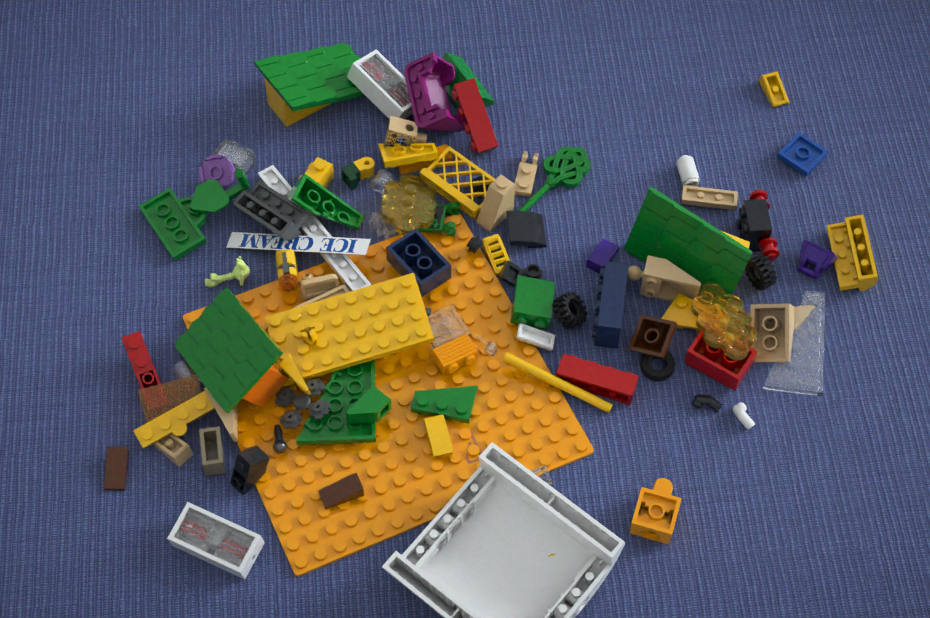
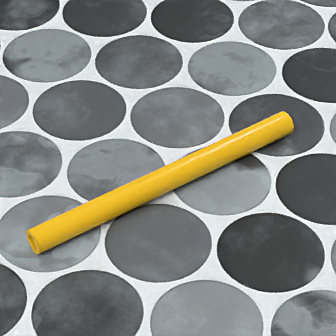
(557, 382)

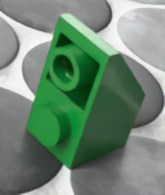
(369, 407)

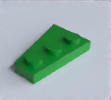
(451, 402)

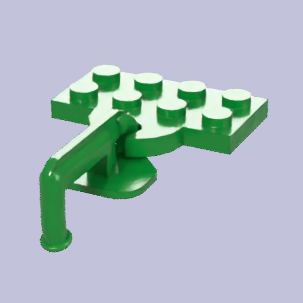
(179, 220)

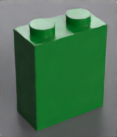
(532, 302)

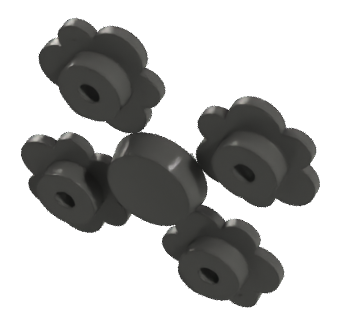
(301, 402)

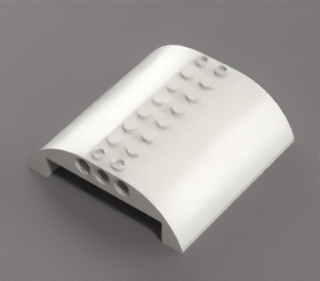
(493, 547)

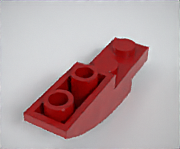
(140, 360)

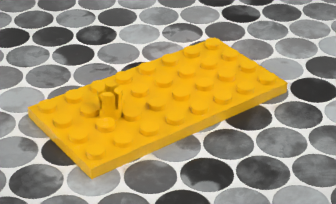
(352, 327)

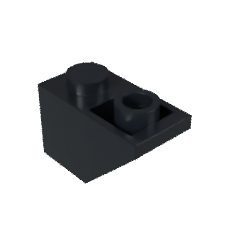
(249, 468)

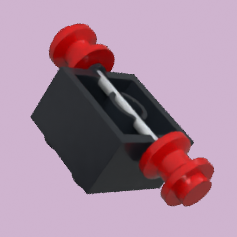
(756, 225)

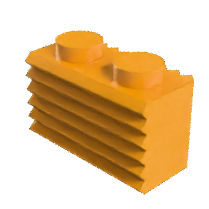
(455, 354)

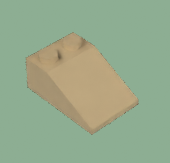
(774, 331)

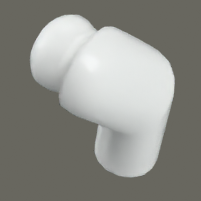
(739, 411)

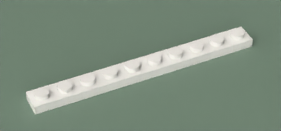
(340, 263)

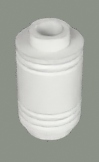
(687, 171)

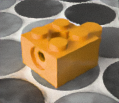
(656, 512)

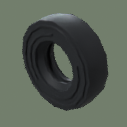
(657, 375)

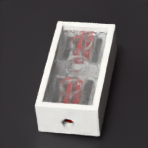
(381, 84)
(216, 540)

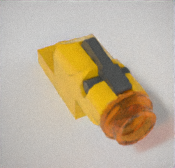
(287, 269)

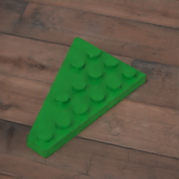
(340, 392)

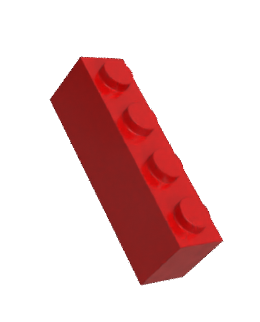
(475, 116)
(598, 379)

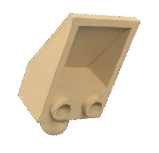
(664, 280)

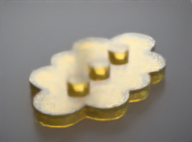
(408, 204)
(724, 321)

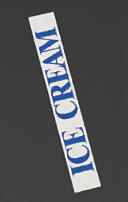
(301, 243)

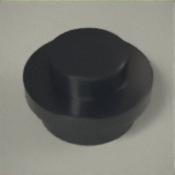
(474, 244)
(533, 271)

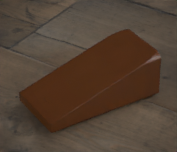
(116, 468)
(342, 491)

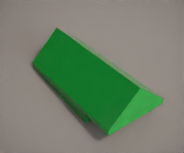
(464, 73)

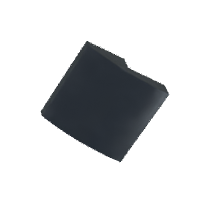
(526, 228)

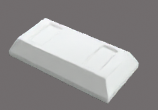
(535, 337)

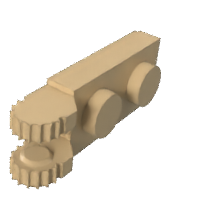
(526, 175)

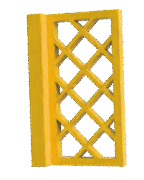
(448, 190)

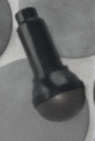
(279, 445)

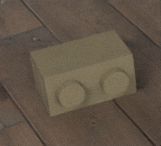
(212, 451)

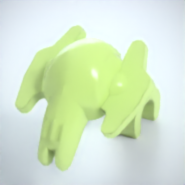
(240, 272)

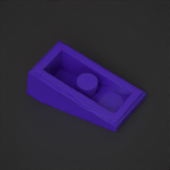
(603, 252)

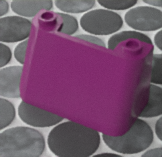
(428, 94)

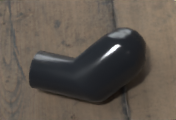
(707, 400)

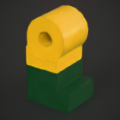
(358, 171)

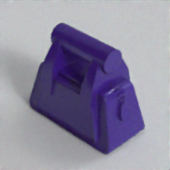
(816, 256)

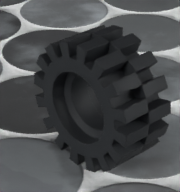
(760, 272)
(569, 310)

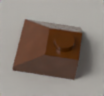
(652, 336)

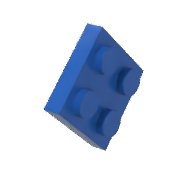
(802, 154)

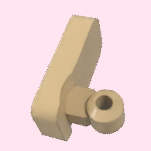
(316, 286)

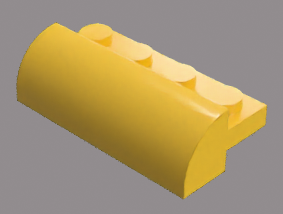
(855, 258)

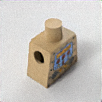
(403, 132)

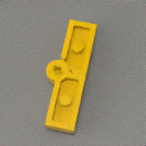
(174, 420)

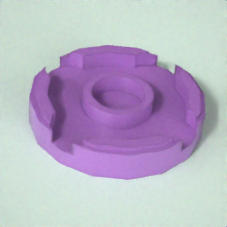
(217, 168)

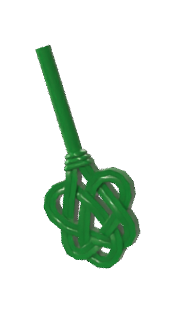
(567, 175)

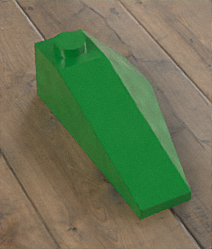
(320, 201)

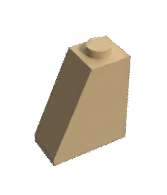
(496, 203)

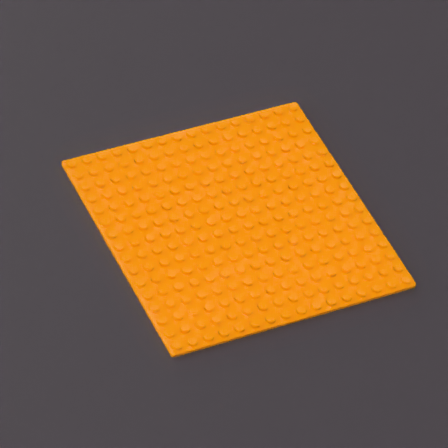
(398, 471)

